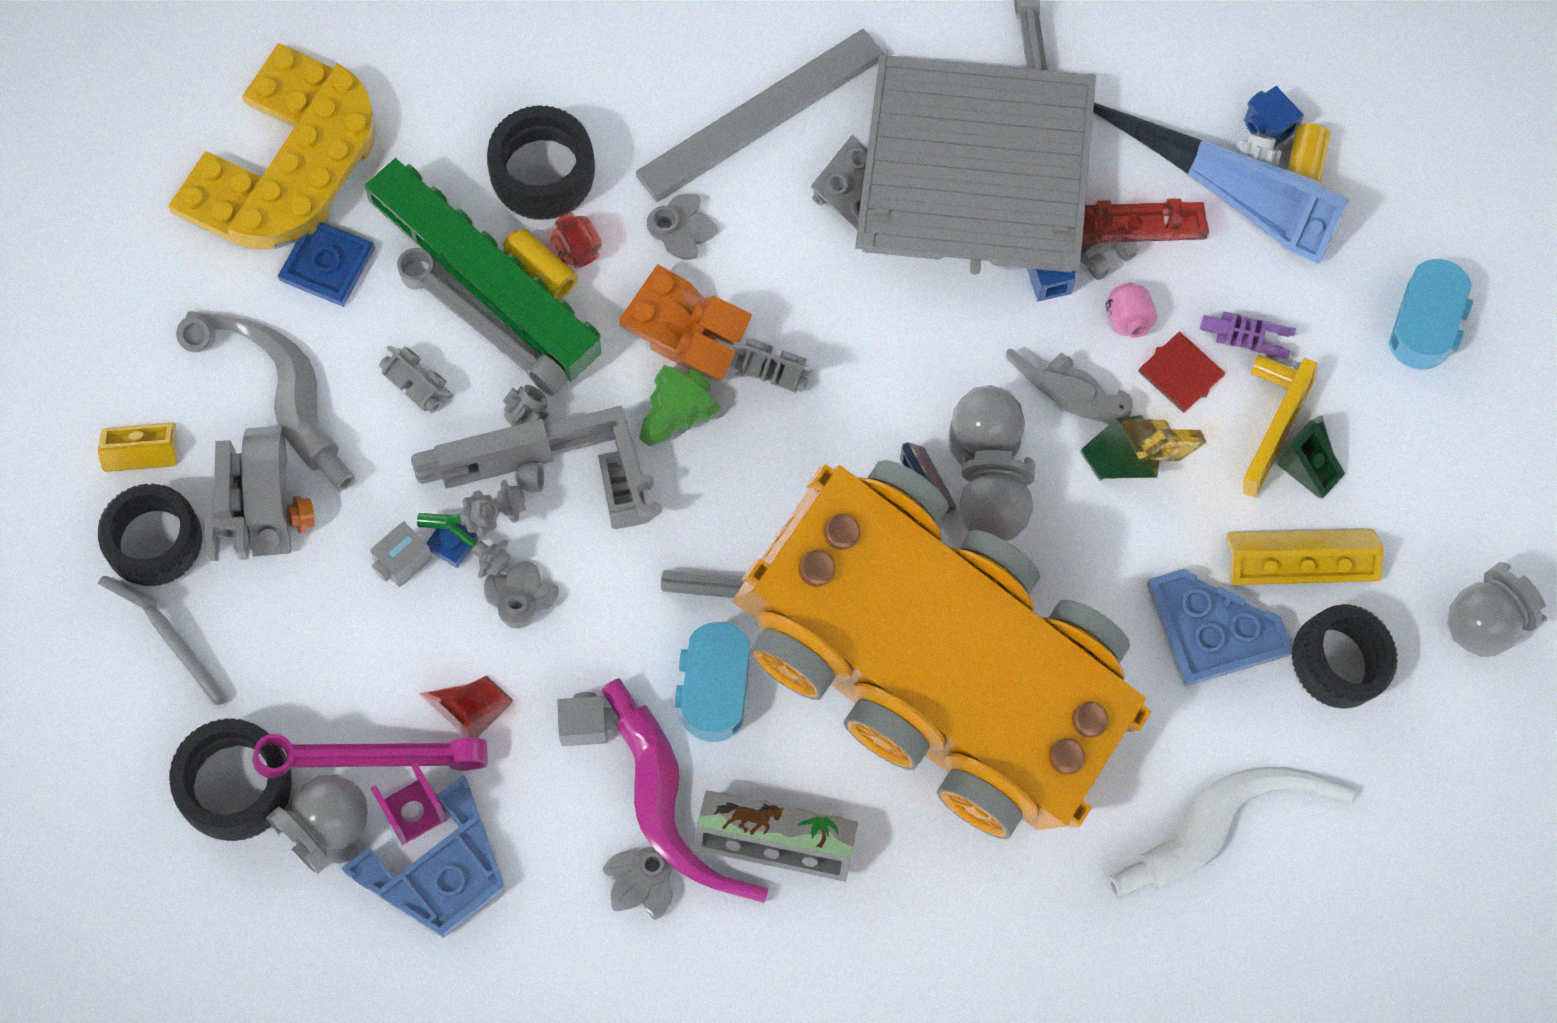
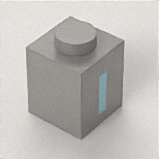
(400, 555)

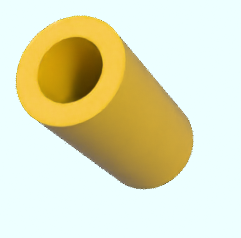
(1309, 151)
(541, 262)

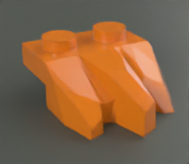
(662, 311)

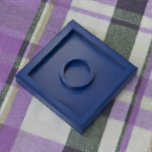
(327, 263)

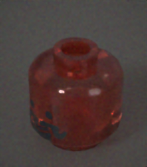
(576, 240)

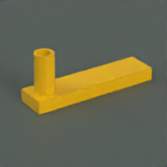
(1299, 384)

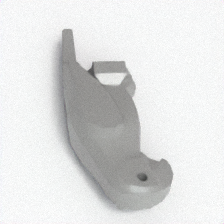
(1074, 389)

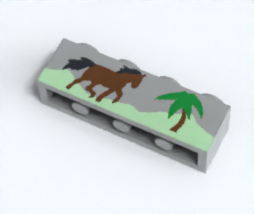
(775, 835)

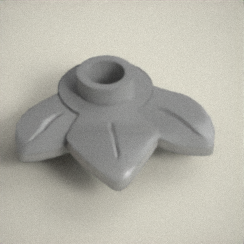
(686, 226)
(519, 589)
(637, 884)

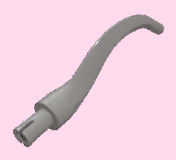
(294, 398)

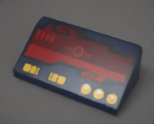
(917, 459)

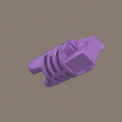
(1246, 333)

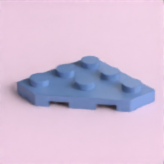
(1214, 628)

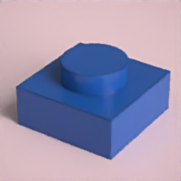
(449, 546)

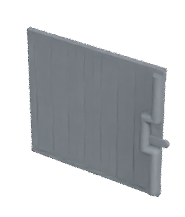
(977, 164)

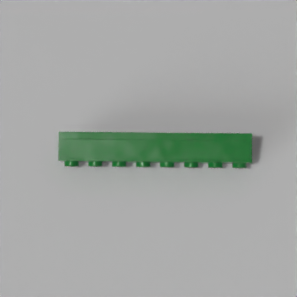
(483, 268)

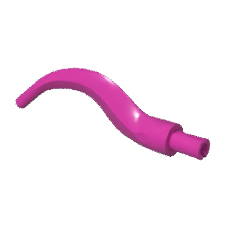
(657, 790)

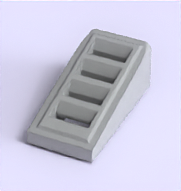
(620, 510)

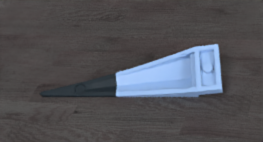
(1278, 201)

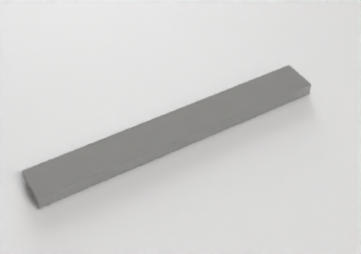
(759, 115)

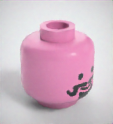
(1131, 310)

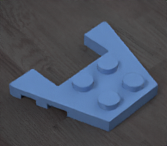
(446, 881)

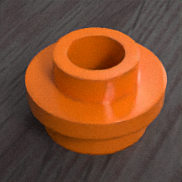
(301, 514)

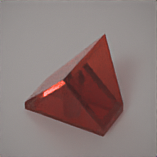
(470, 705)

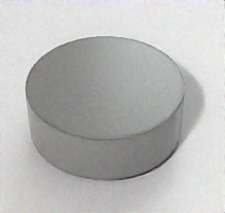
(195, 333)

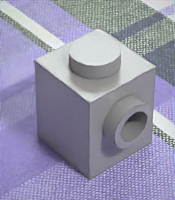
(584, 719)

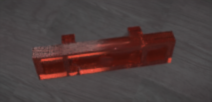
(1144, 222)

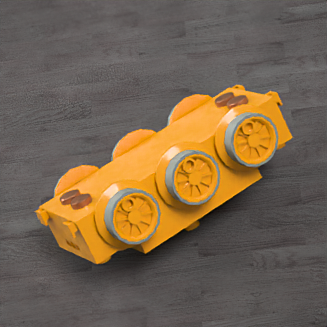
(941, 649)

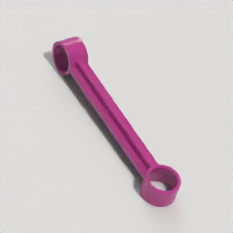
(458, 754)

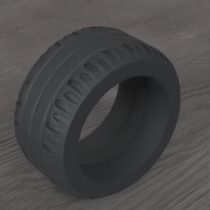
(130, 505)
(1372, 640)

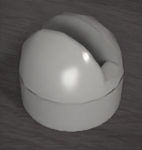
(530, 476)

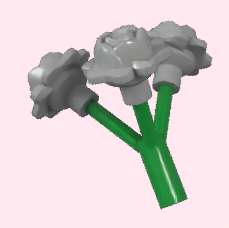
(481, 516)

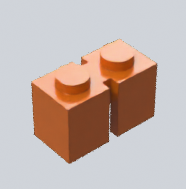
(720, 321)

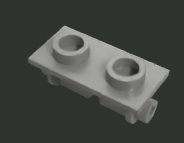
(426, 384)

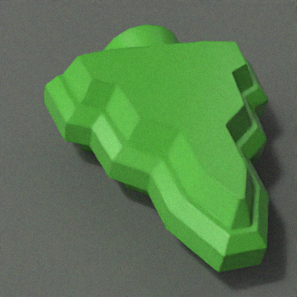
(677, 404)

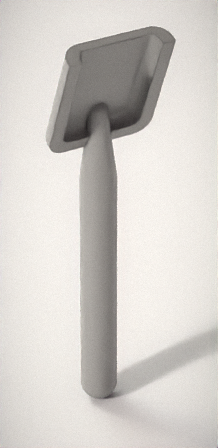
(169, 635)

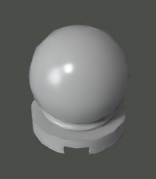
(986, 421)
(997, 493)
(1494, 613)
(322, 818)

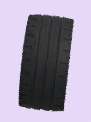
(530, 126)
(194, 752)

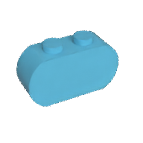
(1431, 314)
(714, 681)

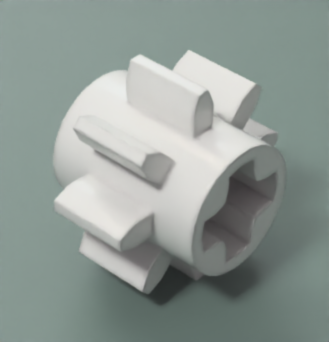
(1260, 148)

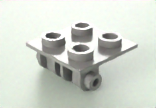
(842, 181)
(753, 362)

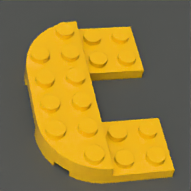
(293, 195)

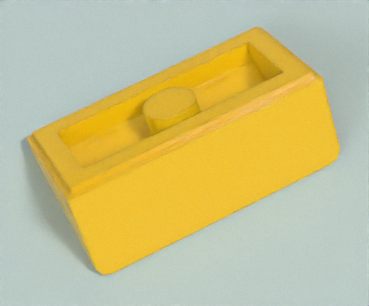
(138, 447)

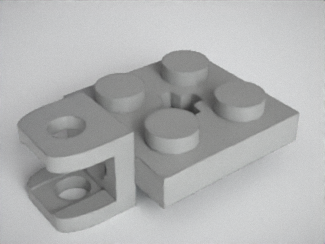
(227, 504)

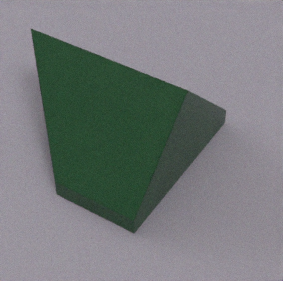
(1113, 455)
(1312, 459)

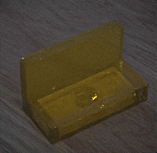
(1158, 442)

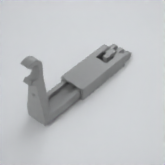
(510, 447)

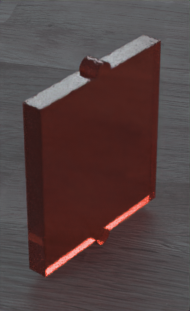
(1181, 372)

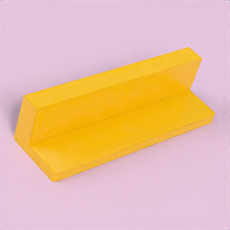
(1305, 556)

